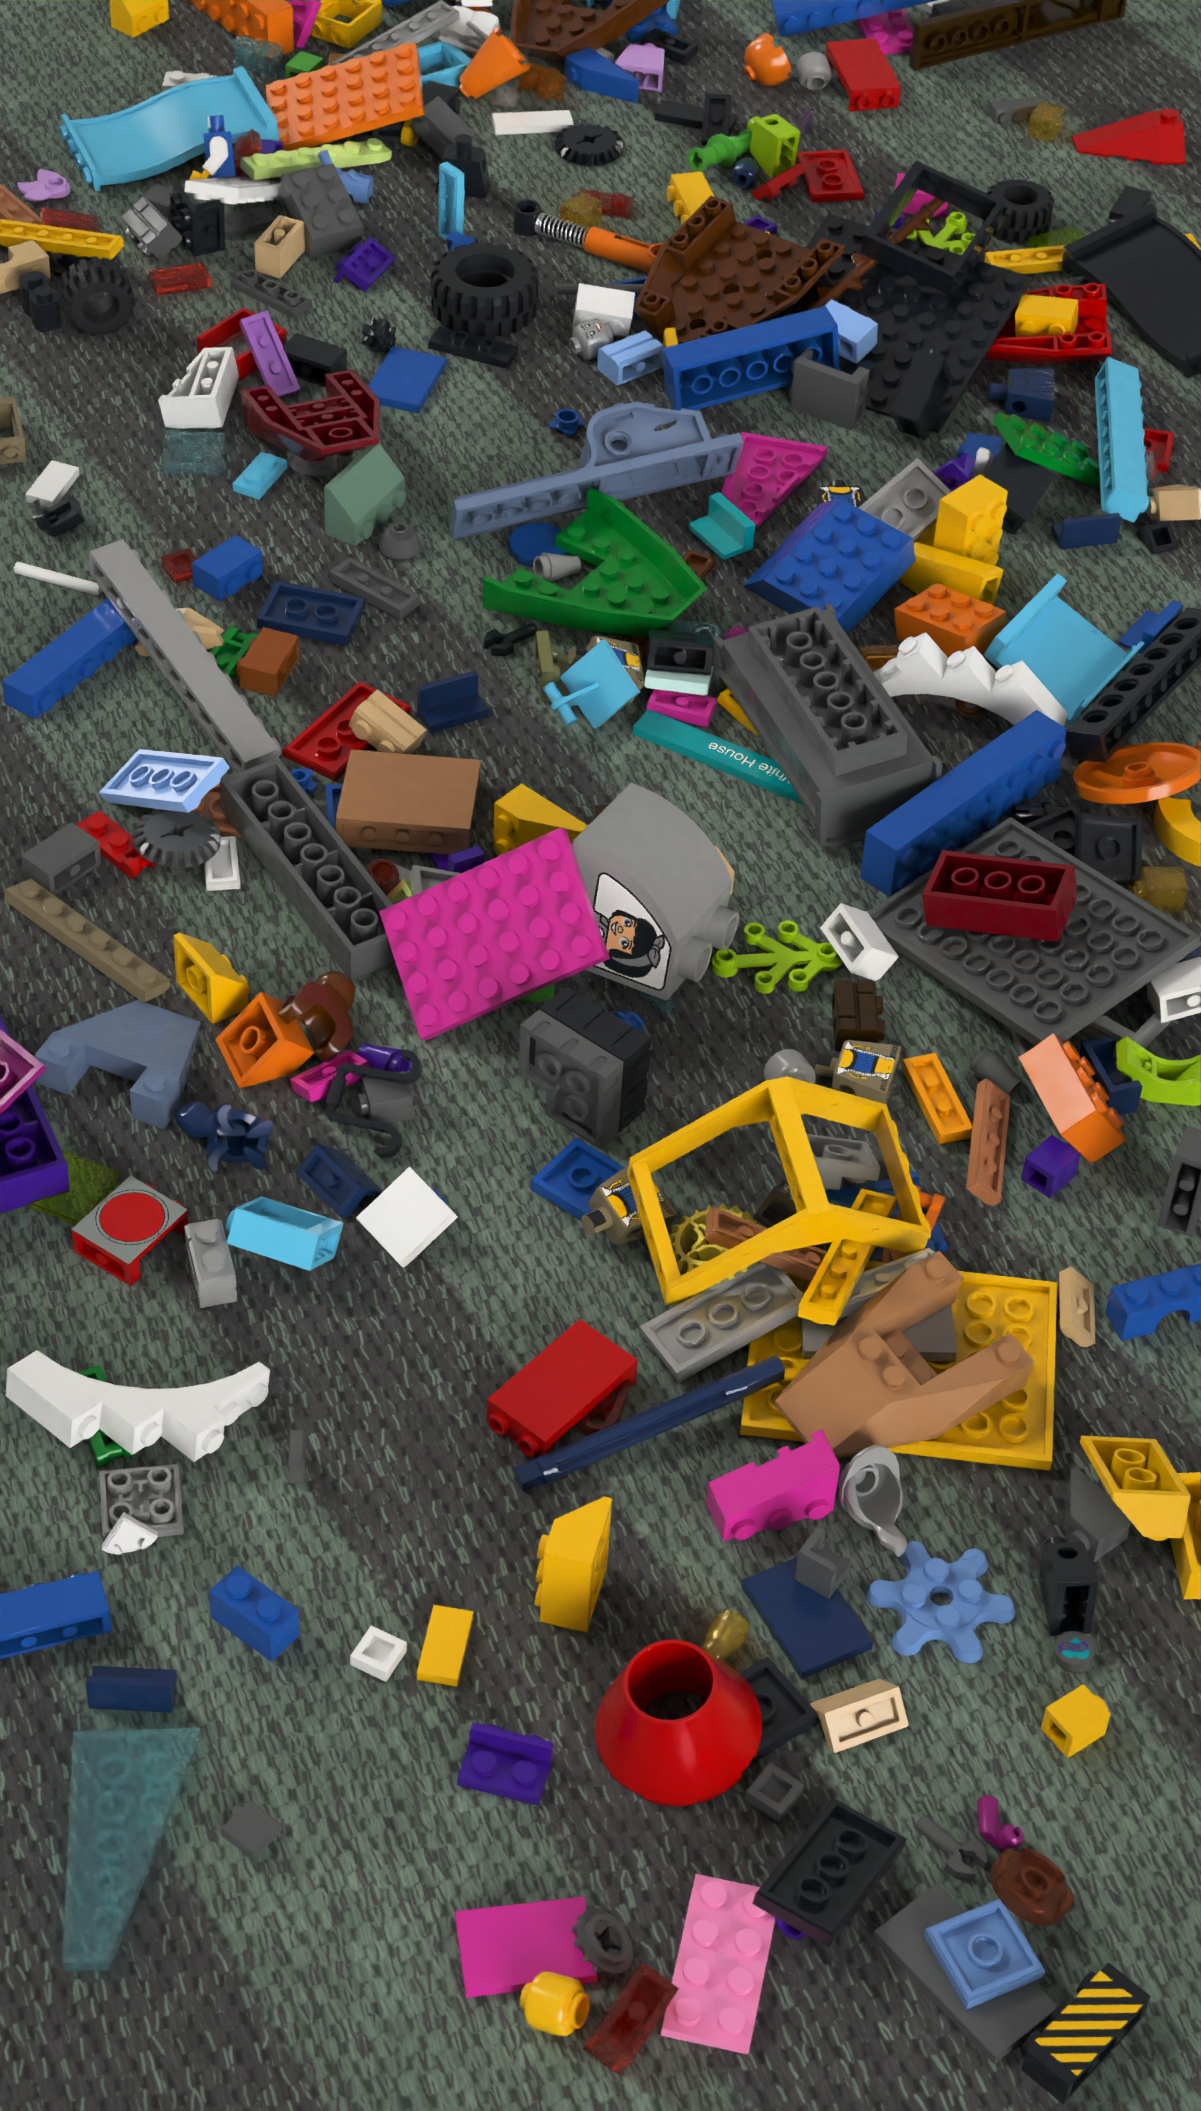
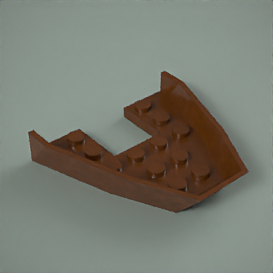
(557, 29)

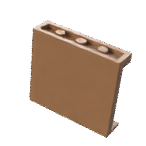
(408, 802)

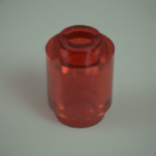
(384, 874)

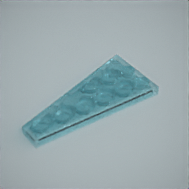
(117, 1814)

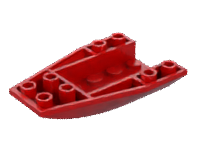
(1088, 343)

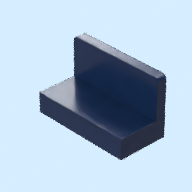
(1087, 531)
(450, 702)
(336, 1179)
(131, 1689)

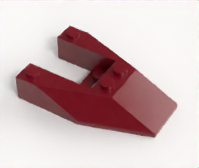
(317, 428)

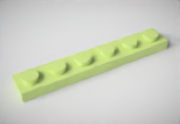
(342, 156)

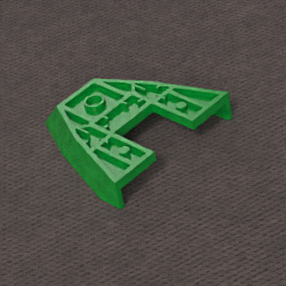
(633, 589)

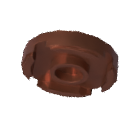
(1031, 1886)

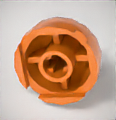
(765, 62)

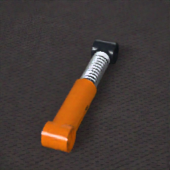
(531, 221)

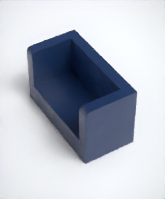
(1123, 1095)

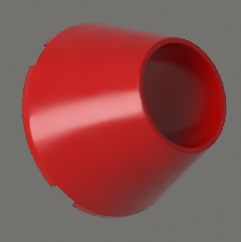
(683, 1757)

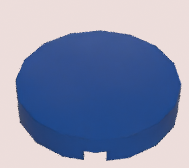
(532, 541)

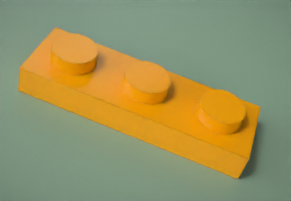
(937, 1098)

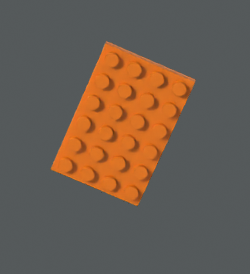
(347, 97)

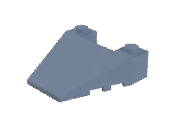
(132, 1042)

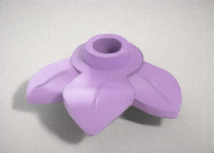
(48, 186)

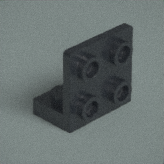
(199, 224)

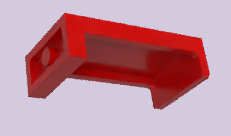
(864, 74)
(559, 1388)

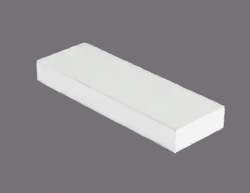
(531, 122)

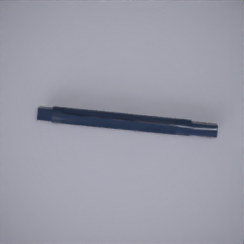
(649, 1423)

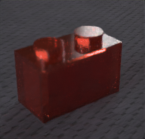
(630, 2018)

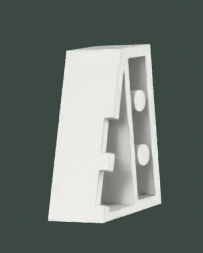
(203, 393)

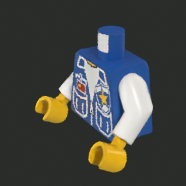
(217, 150)

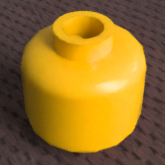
(555, 2003)

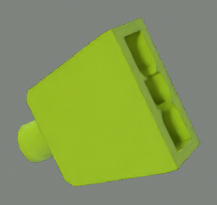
(773, 143)

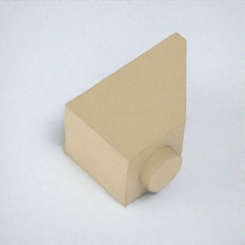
(1174, 503)

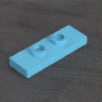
(450, 200)

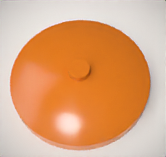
(1139, 773)

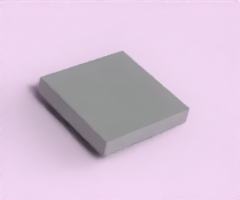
(145, 1494)

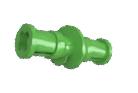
(720, 150)

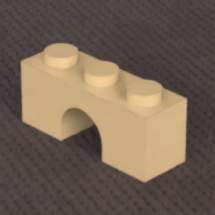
(22, 259)

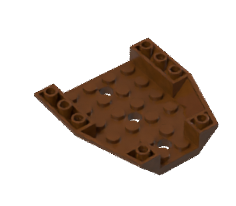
(723, 256)

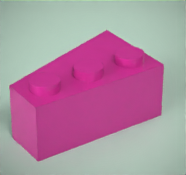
(775, 1493)

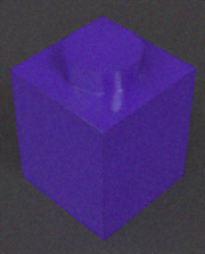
(1050, 1166)

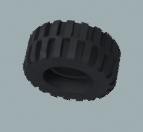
(484, 290)

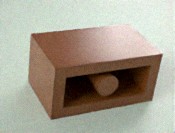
(268, 661)

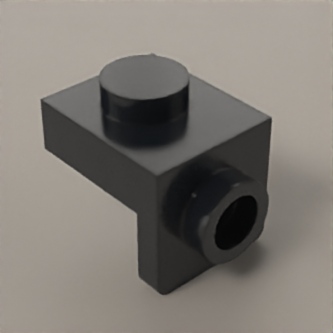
(60, 517)

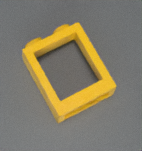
(366, 17)

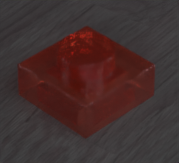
(179, 565)

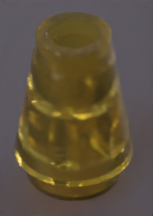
(726, 1634)

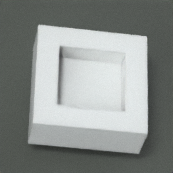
(378, 1653)

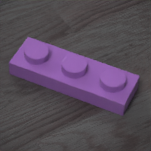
(269, 354)

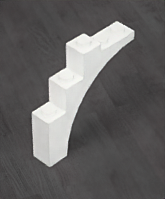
(967, 676)
(132, 1416)

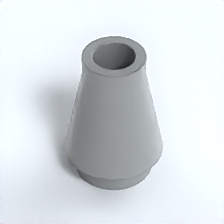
(555, 566)

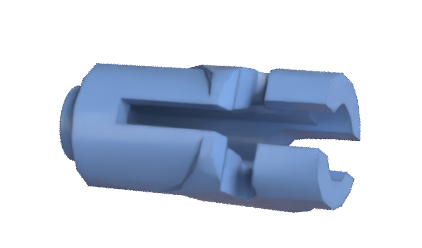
(355, 183)

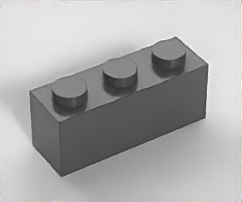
(1183, 1193)

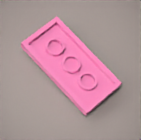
(719, 1966)

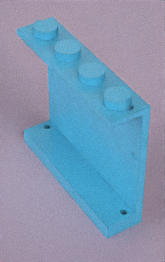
(1061, 650)

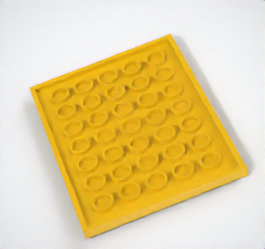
(985, 1310)

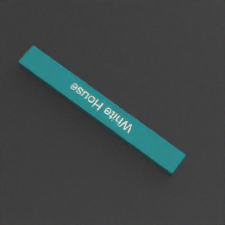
(714, 752)

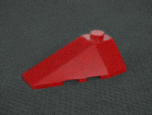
(1148, 136)

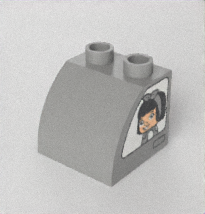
(654, 892)

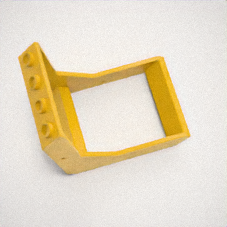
(816, 1220)

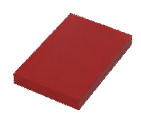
(830, 176)

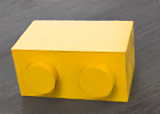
(1045, 316)

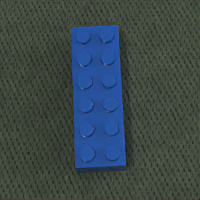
(747, 359)

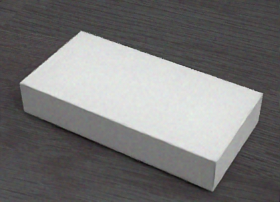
(52, 483)
(223, 867)

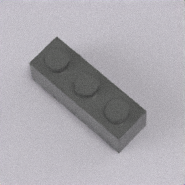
(1012, 109)

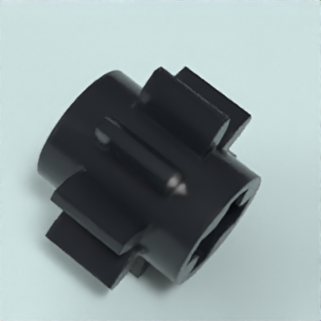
(378, 335)

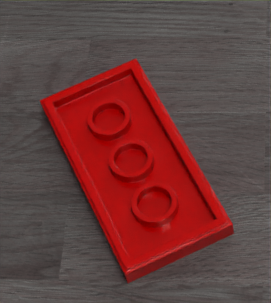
(328, 740)

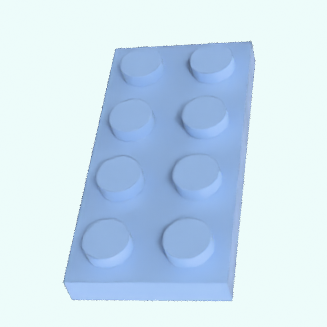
(164, 780)

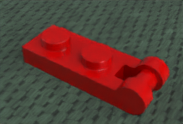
(115, 844)

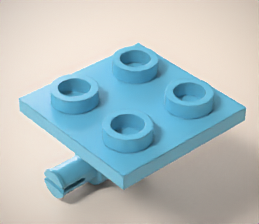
(596, 685)

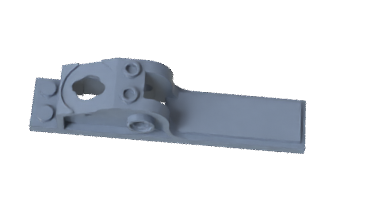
(619, 459)

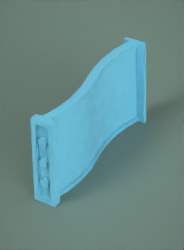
(165, 129)

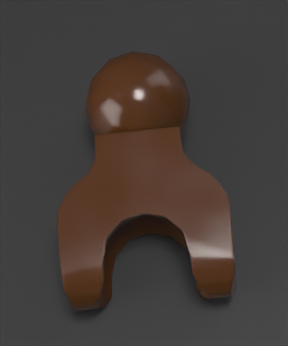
(324, 1011)

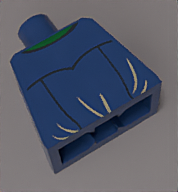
(1026, 393)

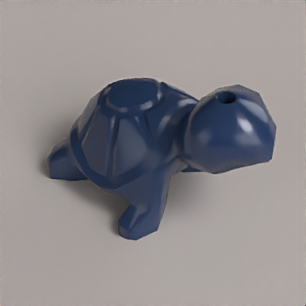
(230, 1133)

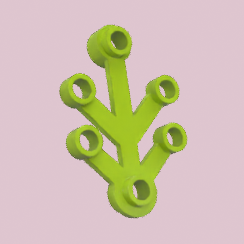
(955, 224)
(817, 956)

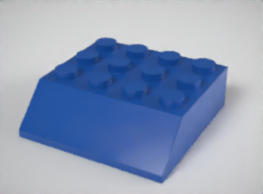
(836, 560)

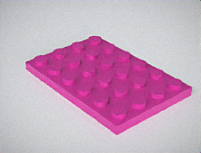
(494, 934)

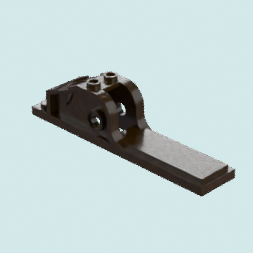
(1003, 25)

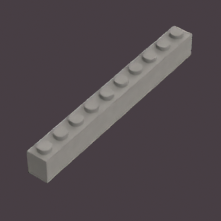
(182, 657)

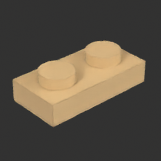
(1076, 1307)

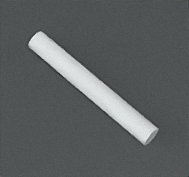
(57, 578)

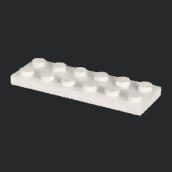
(234, 189)

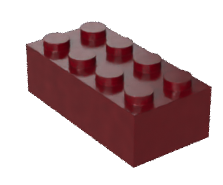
(1000, 895)

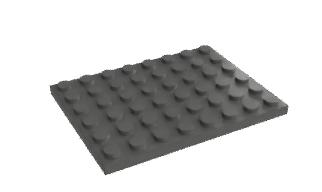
(1038, 985)

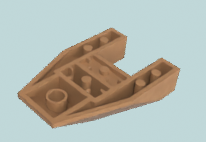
(879, 1390)

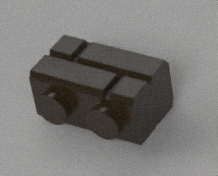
(856, 1012)

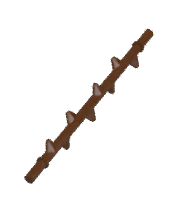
(865, 263)

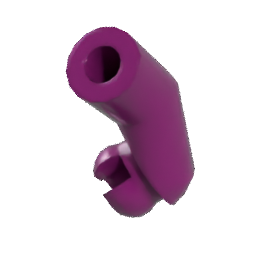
(992, 1830)

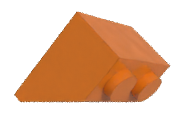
(262, 1045)

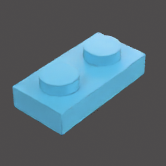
(260, 475)

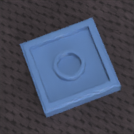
(984, 1953)

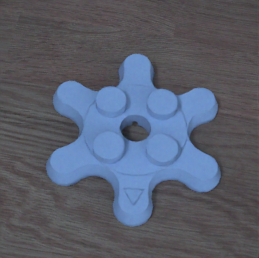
(949, 1623)

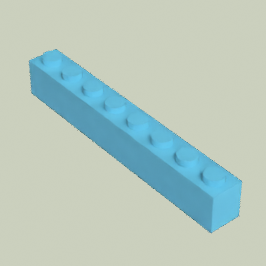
(1121, 440)

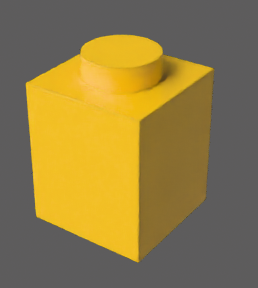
(1075, 1720)

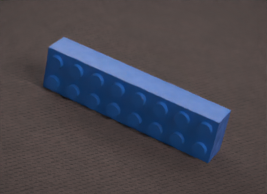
(963, 803)

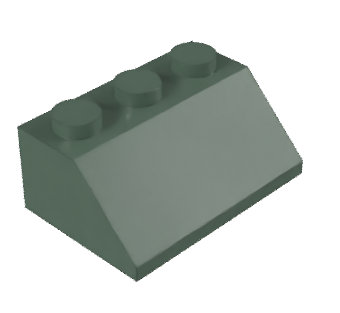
(363, 496)

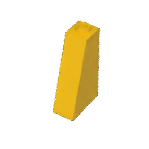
(954, 571)

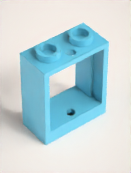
(442, 55)
(284, 1233)

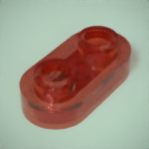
(607, 1411)

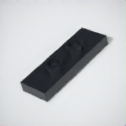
(473, 347)

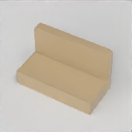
(861, 1714)

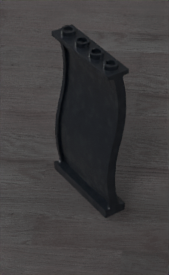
(1151, 280)

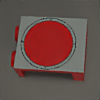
(127, 1227)

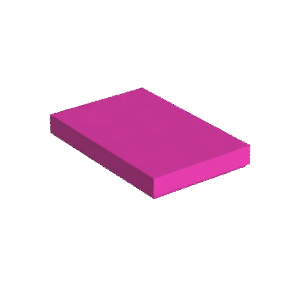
(514, 1943)

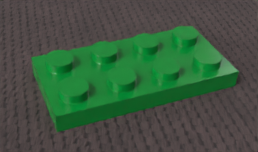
(1048, 449)

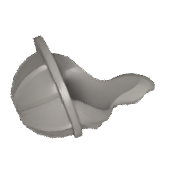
(874, 1495)

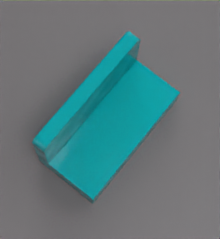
(724, 528)

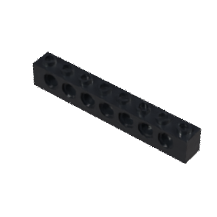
(1138, 690)

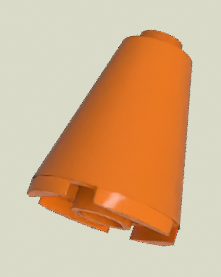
(492, 66)

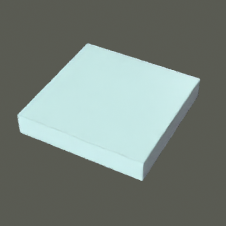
(679, 682)

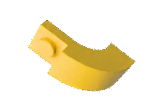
(1178, 828)

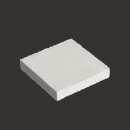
(406, 1217)

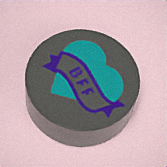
(1074, 1651)

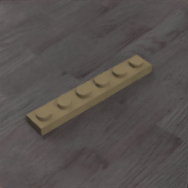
(87, 940)

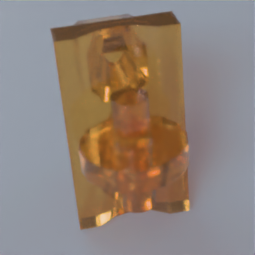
(544, 81)

